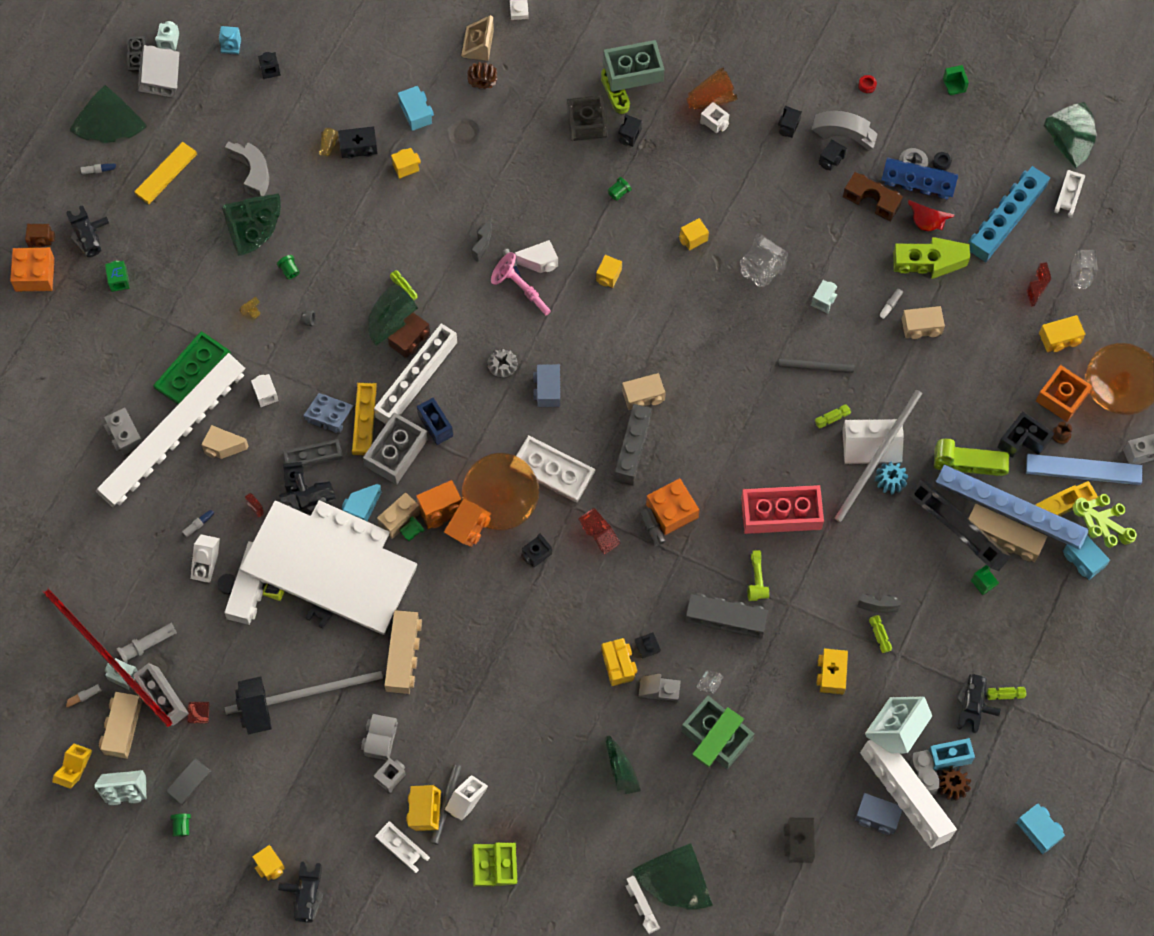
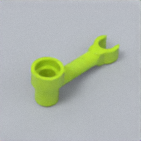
(757, 591)

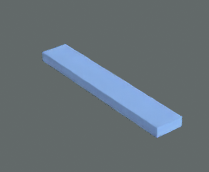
(1084, 469)

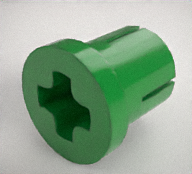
(619, 189)
(288, 266)
(411, 529)
(180, 824)

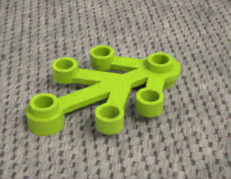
(1084, 509)

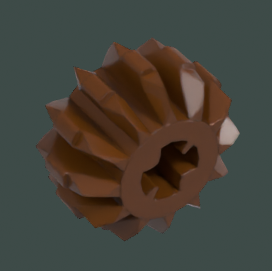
(482, 75)
(961, 787)

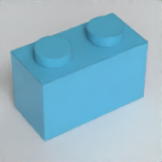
(415, 107)
(1088, 559)
(952, 754)
(1041, 828)

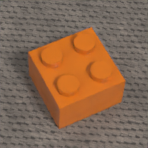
(32, 269)
(1063, 393)
(439, 504)
(672, 506)
(468, 523)

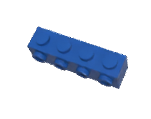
(919, 177)

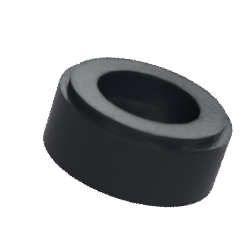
(942, 161)
(226, 583)

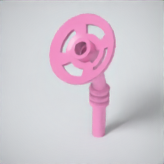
(508, 271)

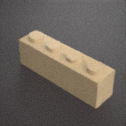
(1008, 533)
(402, 652)

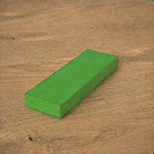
(718, 737)

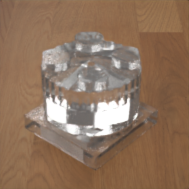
(763, 261)

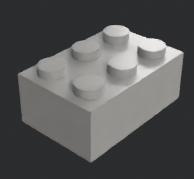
(395, 448)

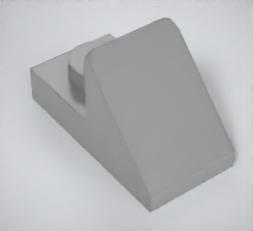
(659, 688)

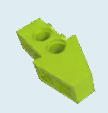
(947, 255)

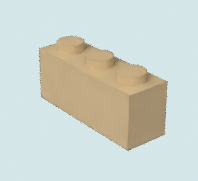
(120, 725)

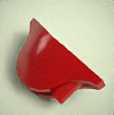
(927, 218)

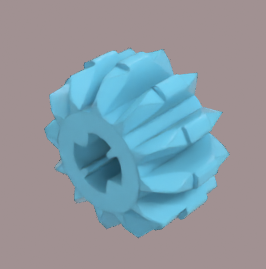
(887, 471)

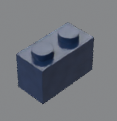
(435, 421)

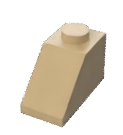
(222, 443)

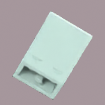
(122, 787)

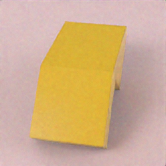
(73, 766)

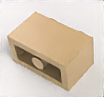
(923, 322)
(644, 391)
(398, 514)

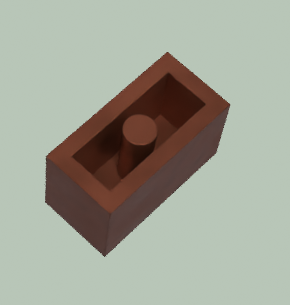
(410, 335)

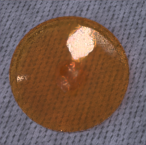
(1122, 378)
(504, 488)

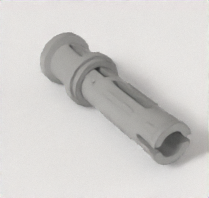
(138, 646)

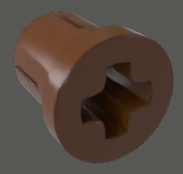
(1065, 436)

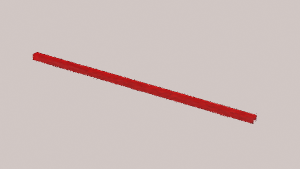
(113, 663)

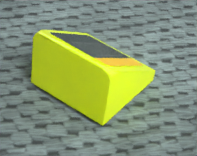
(273, 592)

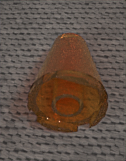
(714, 89)

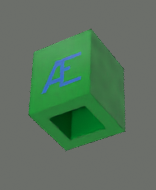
(117, 276)

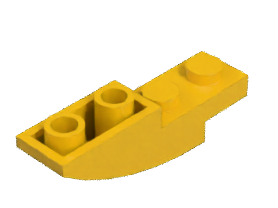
(1064, 500)

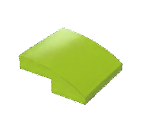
(494, 864)

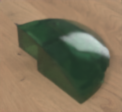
(107, 118)
(1073, 132)
(252, 221)
(389, 313)
(621, 768)
(675, 879)

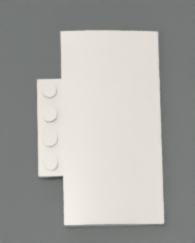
(331, 563)

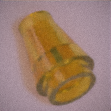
(328, 140)

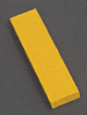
(165, 173)
(364, 418)

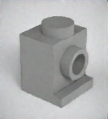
(390, 766)

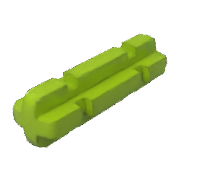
(396, 278)
(832, 416)
(880, 634)
(1006, 693)

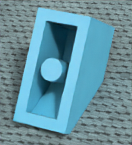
(362, 502)

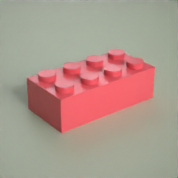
(782, 509)

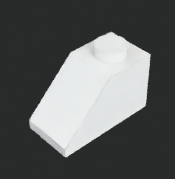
(538, 257)
(465, 797)

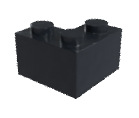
(1025, 432)
(252, 702)

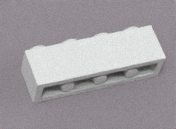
(244, 595)

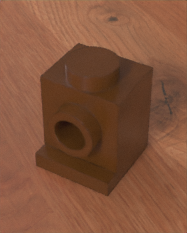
(39, 235)

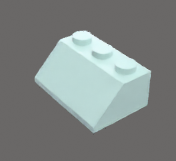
(899, 723)

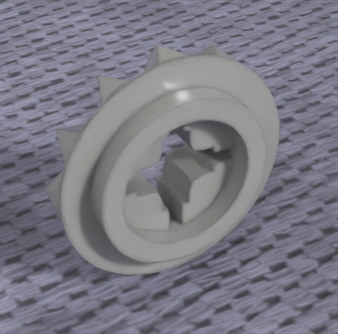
(920, 156)
(504, 370)

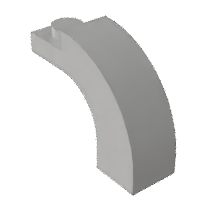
(845, 124)
(258, 178)

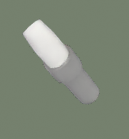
(890, 304)

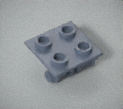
(328, 412)

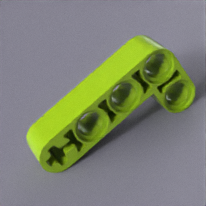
(970, 460)

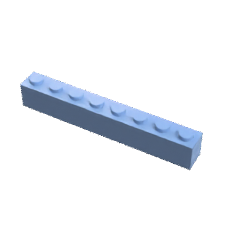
(1012, 507)

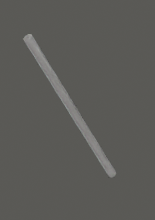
(878, 455)
(315, 690)

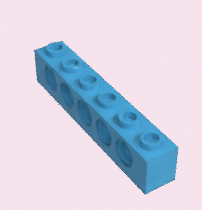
(985, 248)

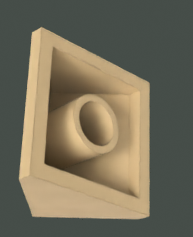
(478, 39)

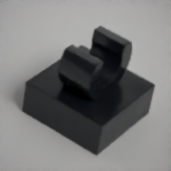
(647, 645)

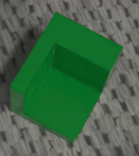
(955, 80)
(984, 580)

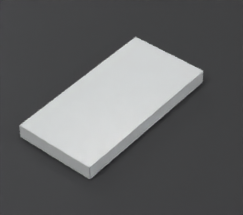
(556, 469)

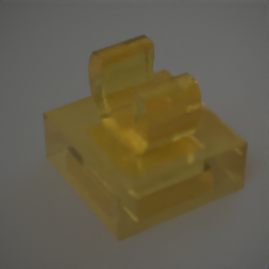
(250, 307)

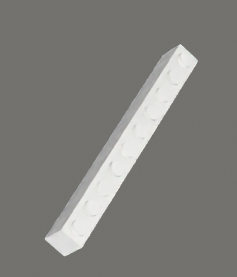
(170, 430)

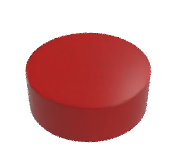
(867, 84)

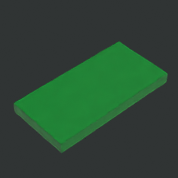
(190, 367)

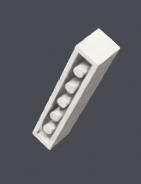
(416, 373)
(909, 794)

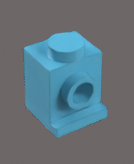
(230, 40)

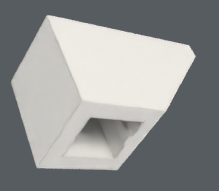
(204, 558)

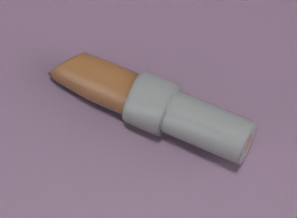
(83, 695)

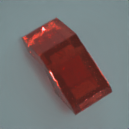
(1037, 288)
(600, 530)

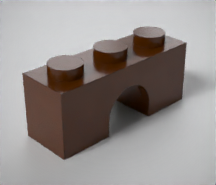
(862, 187)

